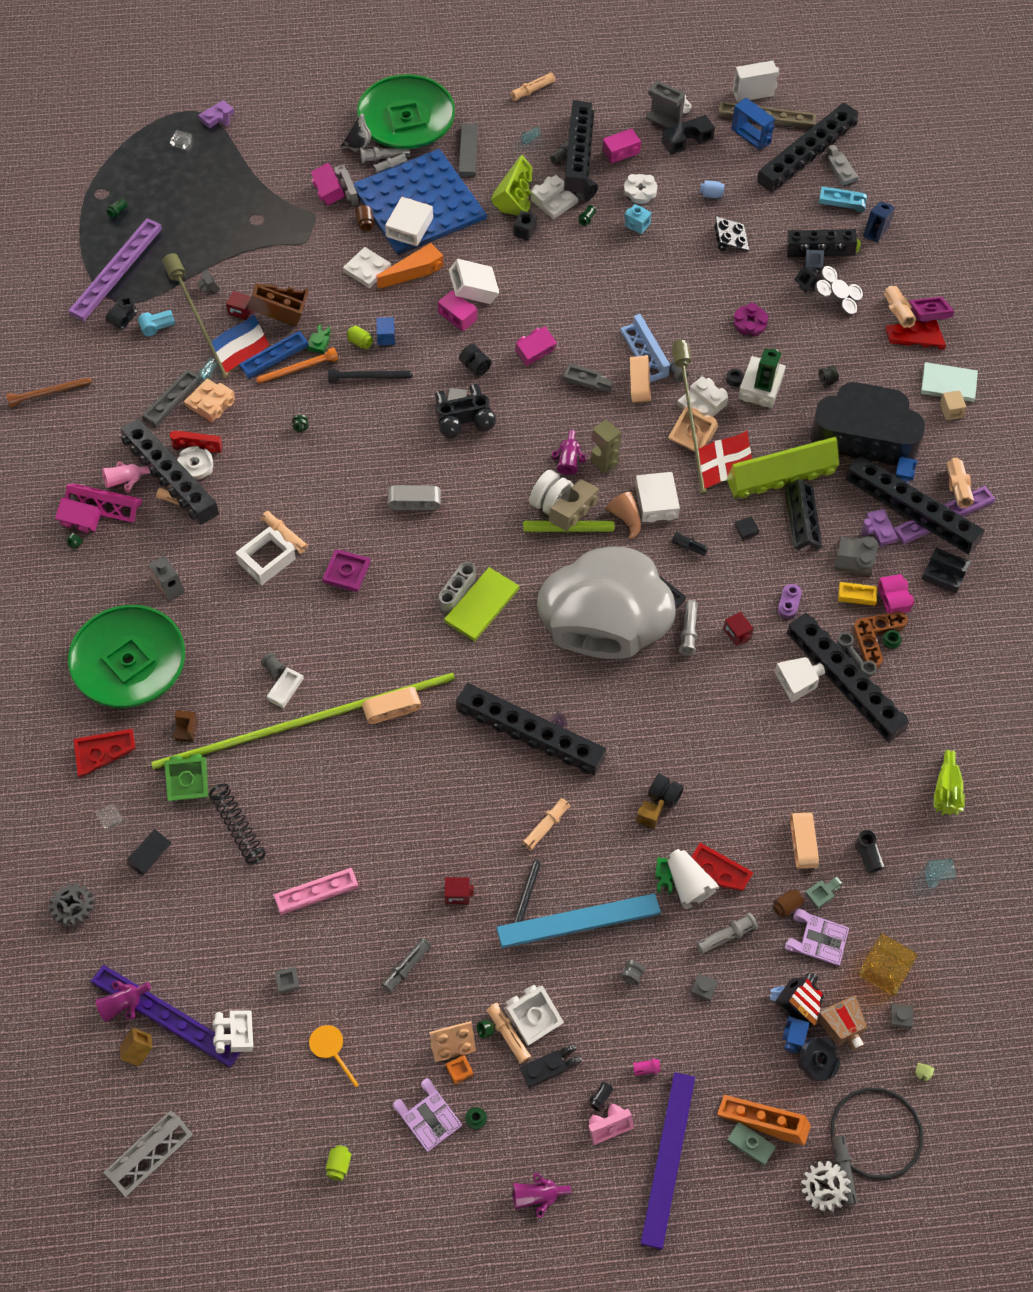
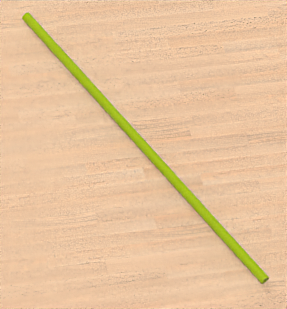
(297, 722)

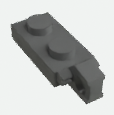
(587, 378)

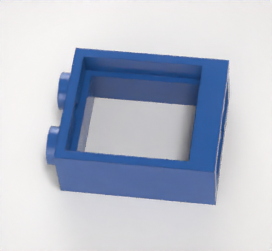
(747, 109)

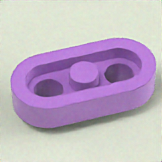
(791, 600)

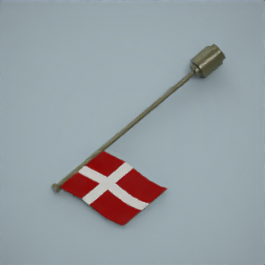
(716, 458)

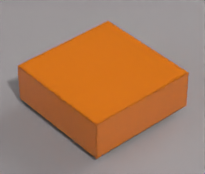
(459, 1069)

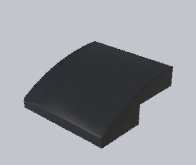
(946, 570)

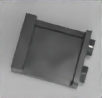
(666, 105)

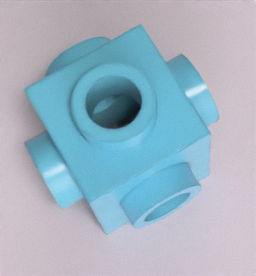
(637, 218)

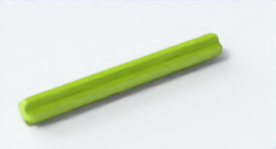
(581, 526)

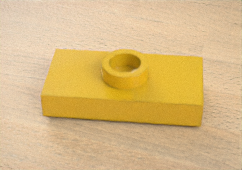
(857, 593)

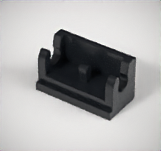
(148, 852)

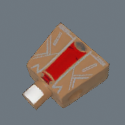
(844, 1022)

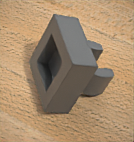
(208, 282)

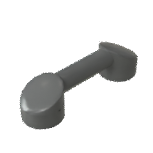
(845, 640)

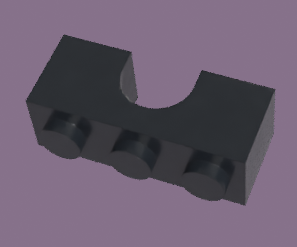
(698, 128)

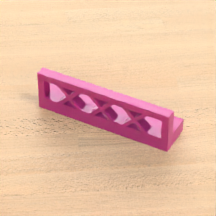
(105, 496)

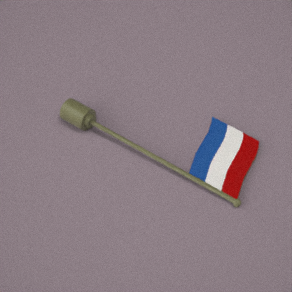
(234, 344)

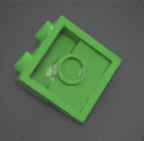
(186, 777)

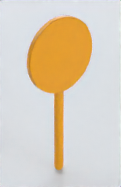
(326, 1043)

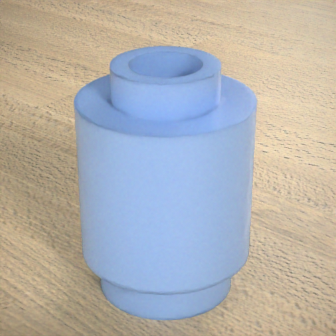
(712, 189)

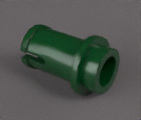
(116, 208)
(585, 217)

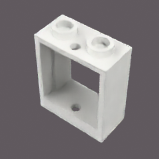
(264, 574)

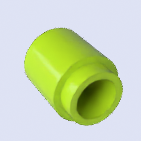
(359, 337)
(338, 1163)

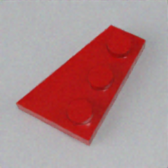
(921, 333)
(101, 749)
(722, 869)

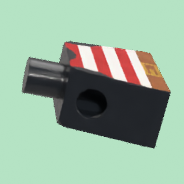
(801, 999)

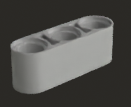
(414, 497)
(458, 579)

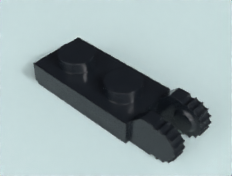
(548, 1066)

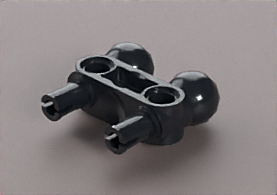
(463, 410)

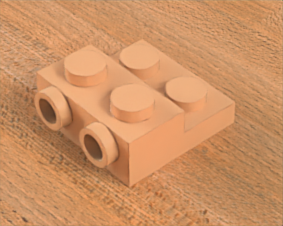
(210, 400)
(704, 427)

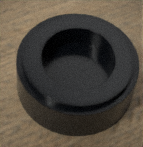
(734, 377)

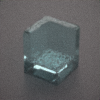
(939, 870)

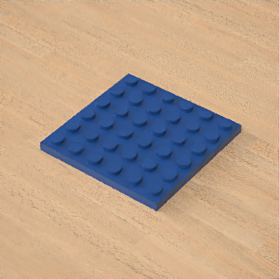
(428, 181)

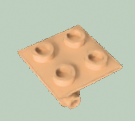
(452, 1041)

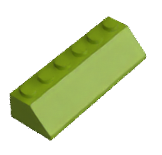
(783, 468)

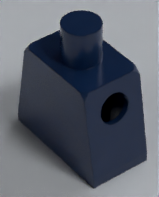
(881, 215)

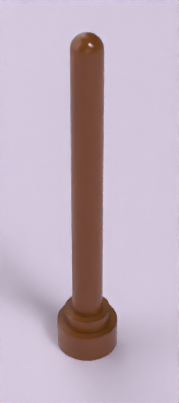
(14, 399)

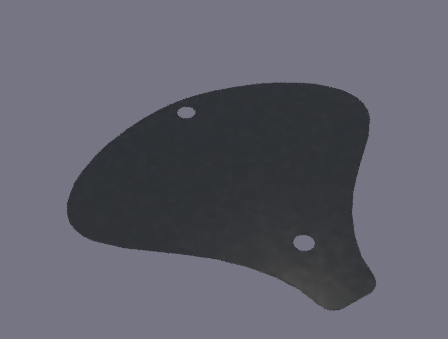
(196, 195)

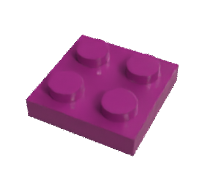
(931, 309)
(346, 570)

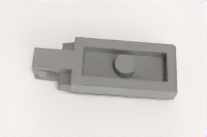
(841, 166)
(346, 182)

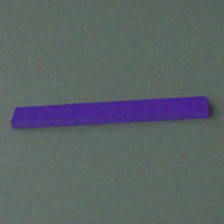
(168, 1017)
(668, 1161)

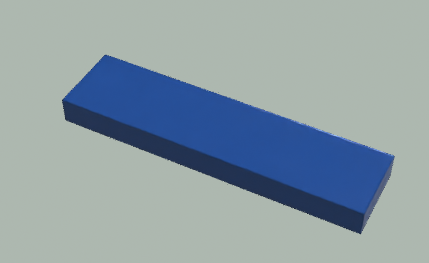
(274, 354)

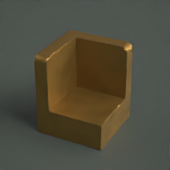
(649, 813)
(135, 1047)

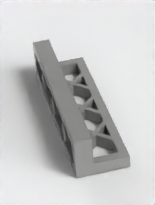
(142, 1148)

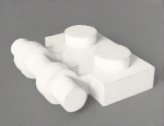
(240, 1031)

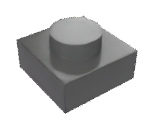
(287, 980)
(704, 987)
(901, 1016)

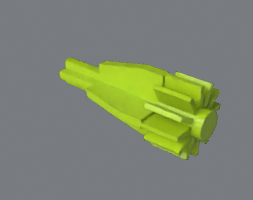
(949, 787)

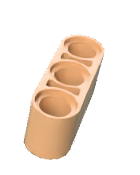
(640, 379)
(391, 705)
(804, 840)

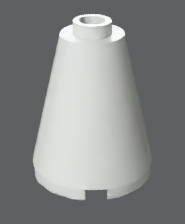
(690, 879)

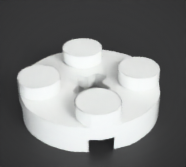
(632, 186)
(195, 454)

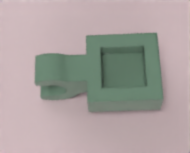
(822, 894)

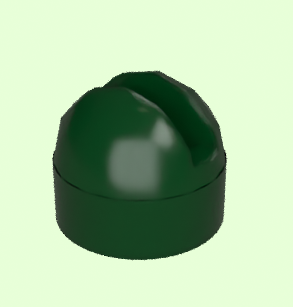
(74, 541)
(485, 1028)

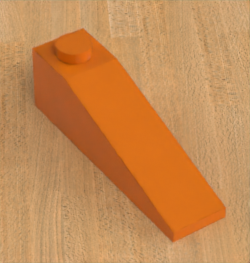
(417, 265)
(766, 1119)

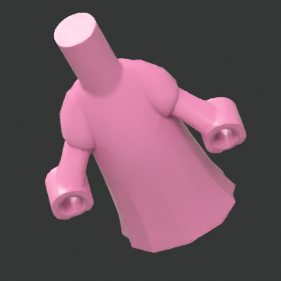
(122, 474)

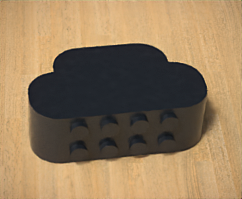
(869, 423)

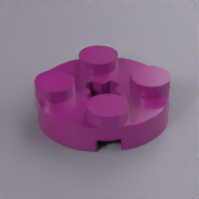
(753, 312)

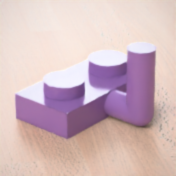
(216, 114)
(879, 525)

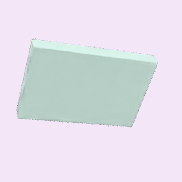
(942, 378)

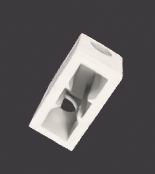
(798, 677)

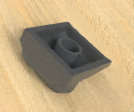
(857, 555)

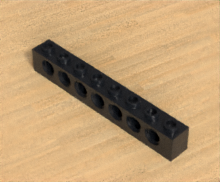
(579, 147)
(807, 147)
(169, 472)
(915, 505)
(848, 686)
(525, 720)

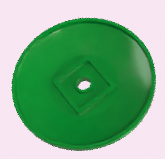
(416, 96)
(120, 633)

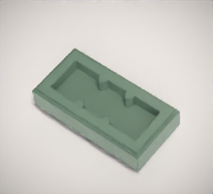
(751, 1144)

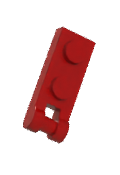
(188, 439)

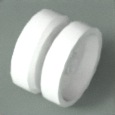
(549, 490)

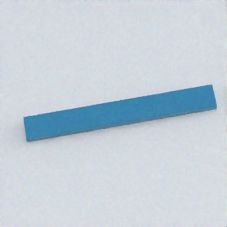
(578, 920)

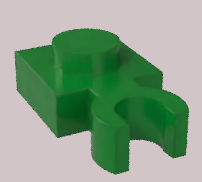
(319, 341)
(663, 874)

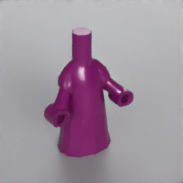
(568, 459)
(115, 1003)
(534, 1193)

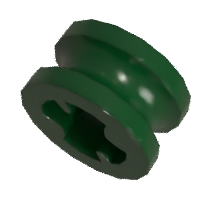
(300, 423)

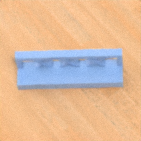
(650, 344)

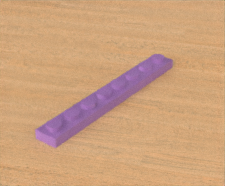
(115, 270)

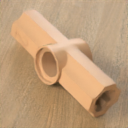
(900, 306)
(959, 483)

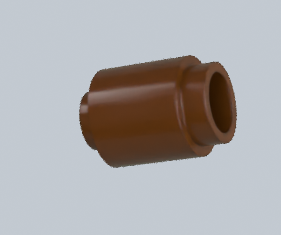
(364, 218)
(788, 903)

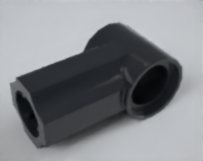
(869, 853)

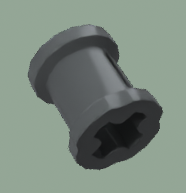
(677, 372)
(273, 665)

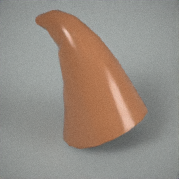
(625, 508)

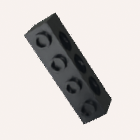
(833, 242)

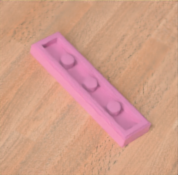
(315, 891)

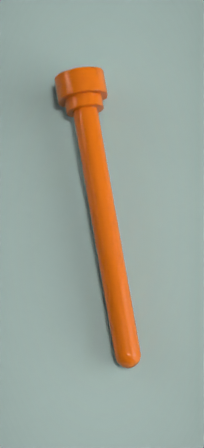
(330, 355)

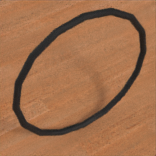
(885, 1177)

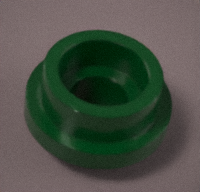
(894, 635)
(476, 1124)

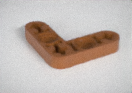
(872, 630)

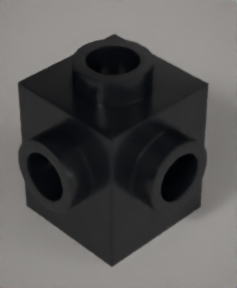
(808, 278)

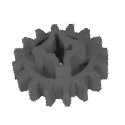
(76, 911)

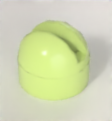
(923, 1069)

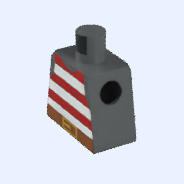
(161, 574)

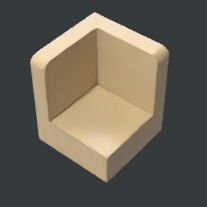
(952, 405)

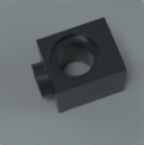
(525, 225)

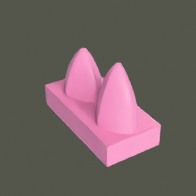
(615, 1124)

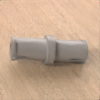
(390, 163)

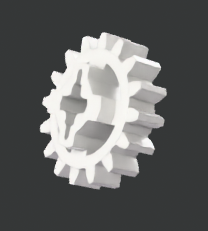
(830, 1179)

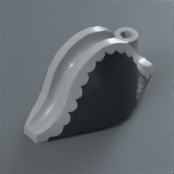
(358, 136)

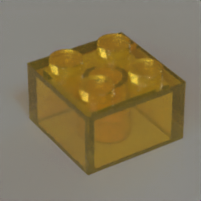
(888, 964)

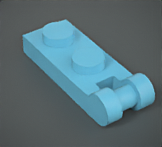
(843, 198)

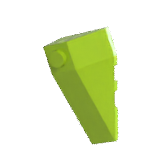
(514, 190)

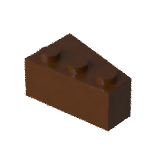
(278, 303)

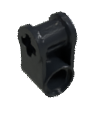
(122, 312)

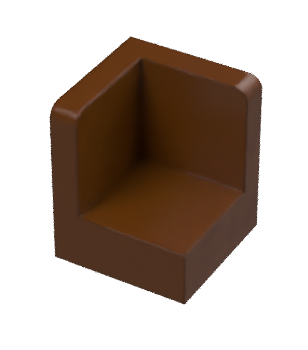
(186, 725)

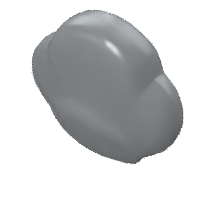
(606, 603)

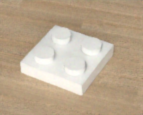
(366, 266)

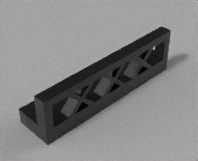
(799, 515)

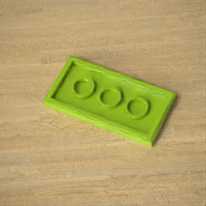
(481, 604)

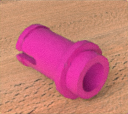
(647, 1067)

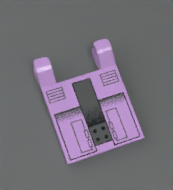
(821, 938)
(430, 1119)

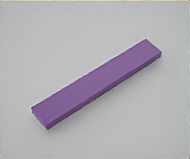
(910, 530)

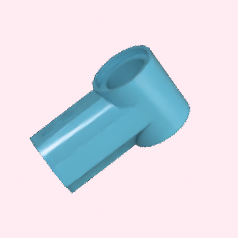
(151, 323)

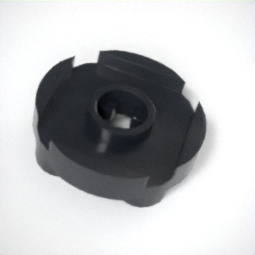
(809, 1063)

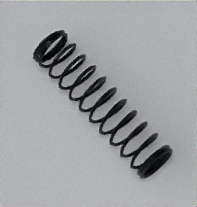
(255, 852)

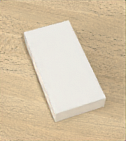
(284, 687)

